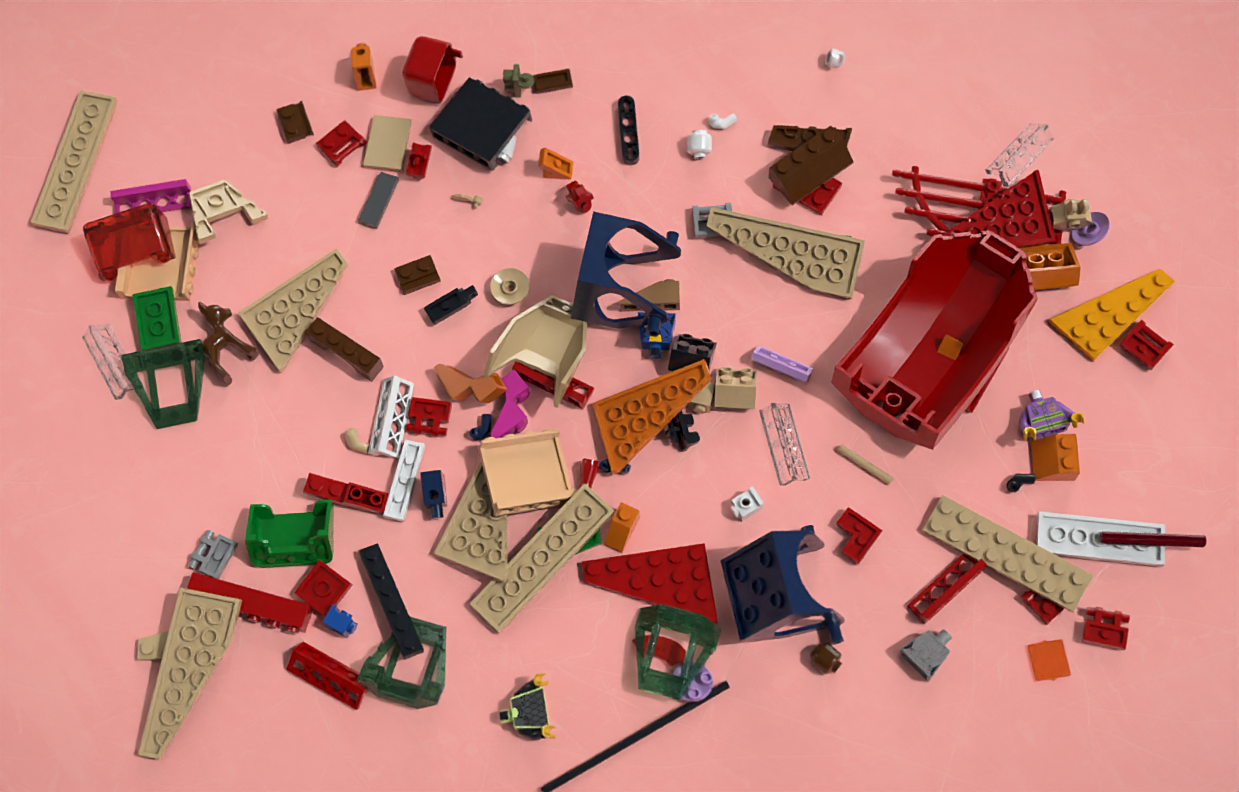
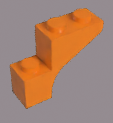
(461, 385)

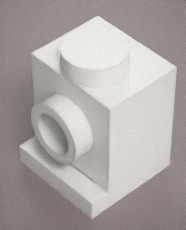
(745, 512)

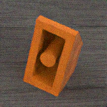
(622, 527)

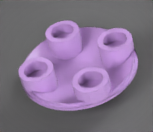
(700, 686)

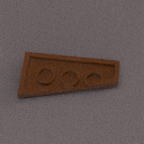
(792, 137)

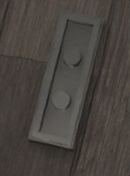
(378, 200)

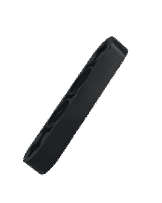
(628, 130)

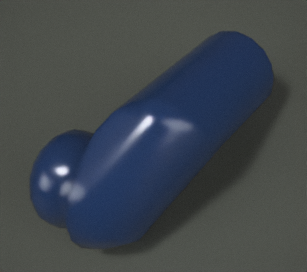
(483, 430)

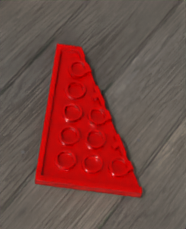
(1015, 215)
(662, 576)

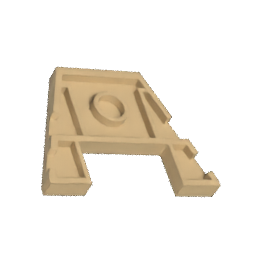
(217, 202)

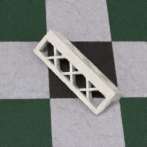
(384, 416)

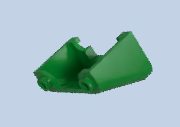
(290, 537)

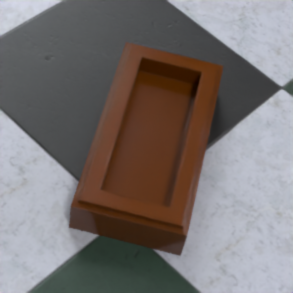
(553, 81)

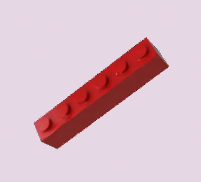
(258, 604)

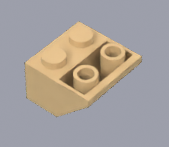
(735, 388)

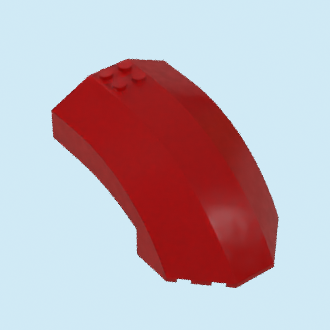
(954, 287)

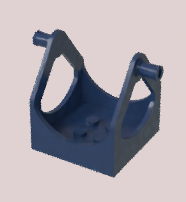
(601, 257)
(769, 589)

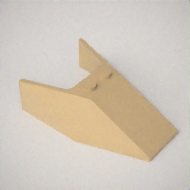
(544, 341)

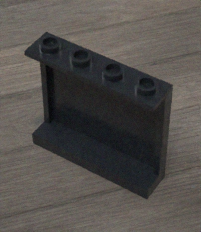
(479, 122)

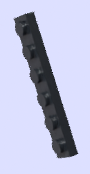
(391, 601)

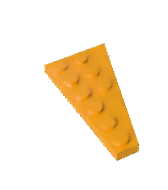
(1105, 318)

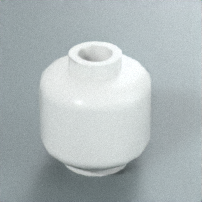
(699, 144)

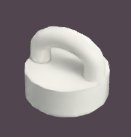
(832, 58)

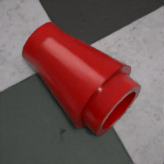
(588, 472)

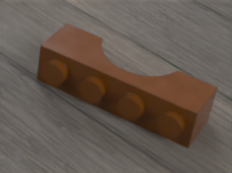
(333, 340)

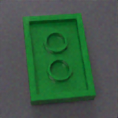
(157, 318)

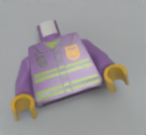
(1046, 417)

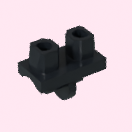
(679, 431)

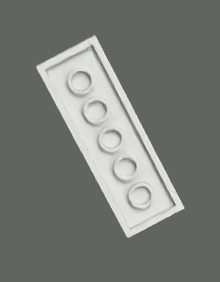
(1080, 538)

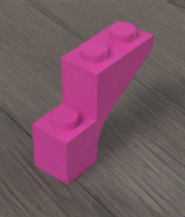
(512, 417)

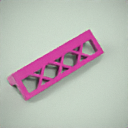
(153, 192)

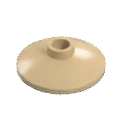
(509, 278)

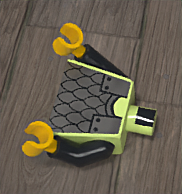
(529, 710)

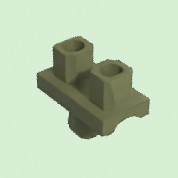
(514, 80)

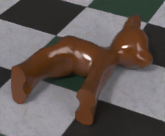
(220, 338)

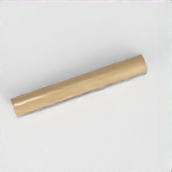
(865, 464)

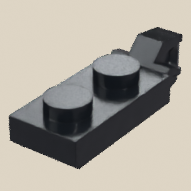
(450, 304)

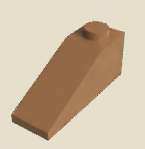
(662, 294)

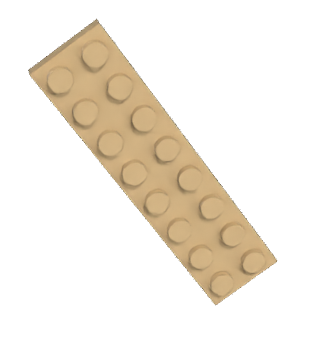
(74, 161)
(1008, 553)
(543, 557)

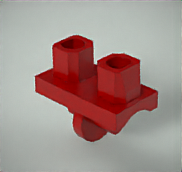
(418, 161)
(579, 197)

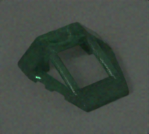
(162, 358)
(702, 633)
(382, 684)

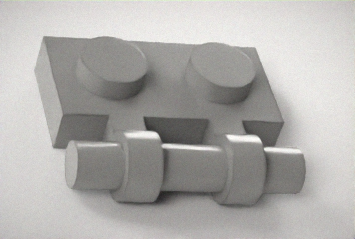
(217, 557)

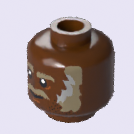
(826, 658)

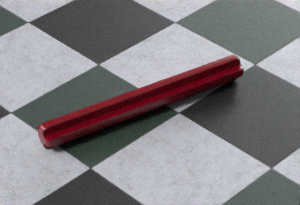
(1153, 539)

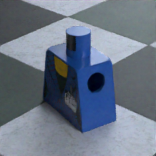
(661, 342)

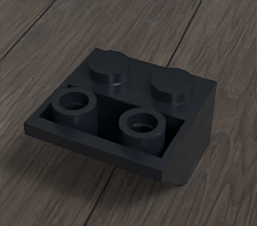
(690, 350)

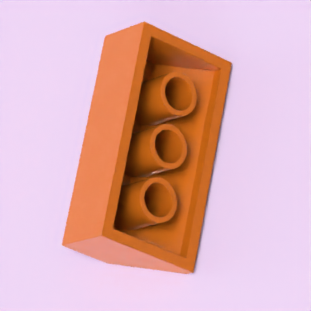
(1053, 266)

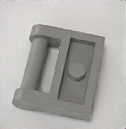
(700, 223)

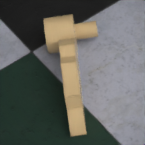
(465, 198)

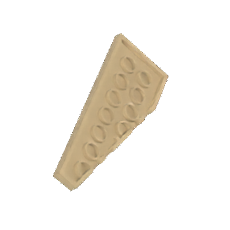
(808, 255)
(194, 647)

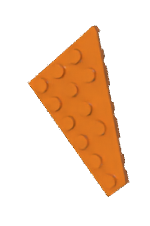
(641, 412)

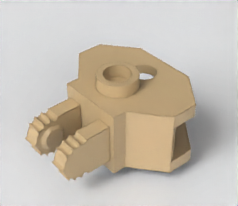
(1071, 214)

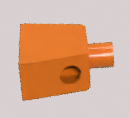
(362, 58)

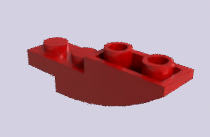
(345, 494)

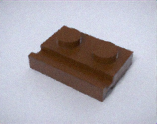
(294, 122)
(417, 274)

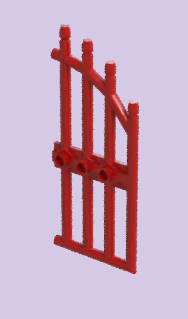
(989, 189)

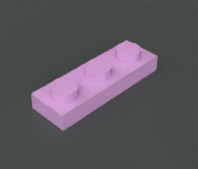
(781, 364)

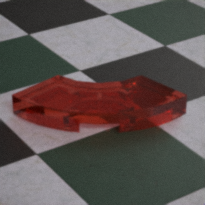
(666, 649)

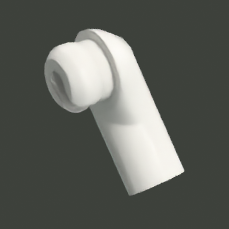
(720, 123)

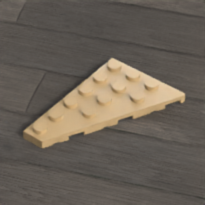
(287, 311)
(475, 534)

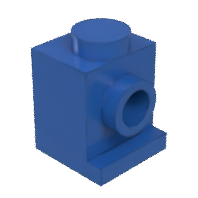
(340, 622)

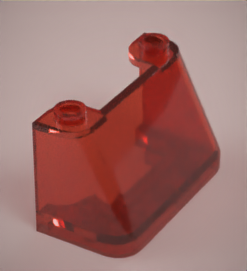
(128, 239)

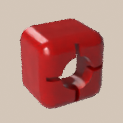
(430, 68)

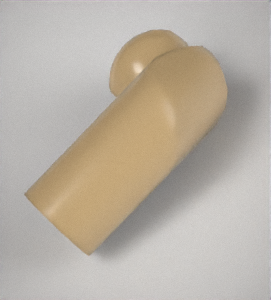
(353, 442)

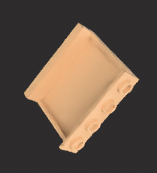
(154, 275)
(525, 472)

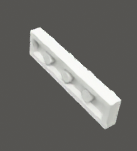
(404, 480)

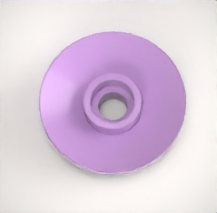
(1095, 232)

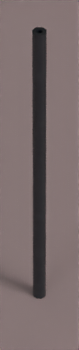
(632, 739)

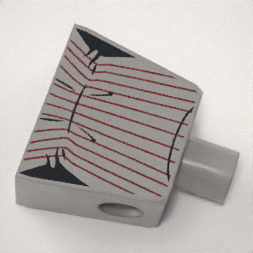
(927, 653)

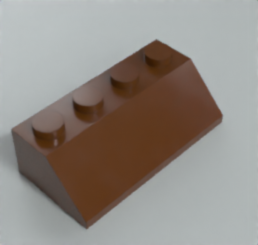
(810, 165)

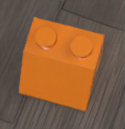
(1055, 458)

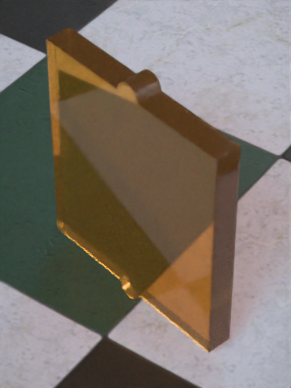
(1049, 660)

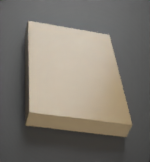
(387, 143)

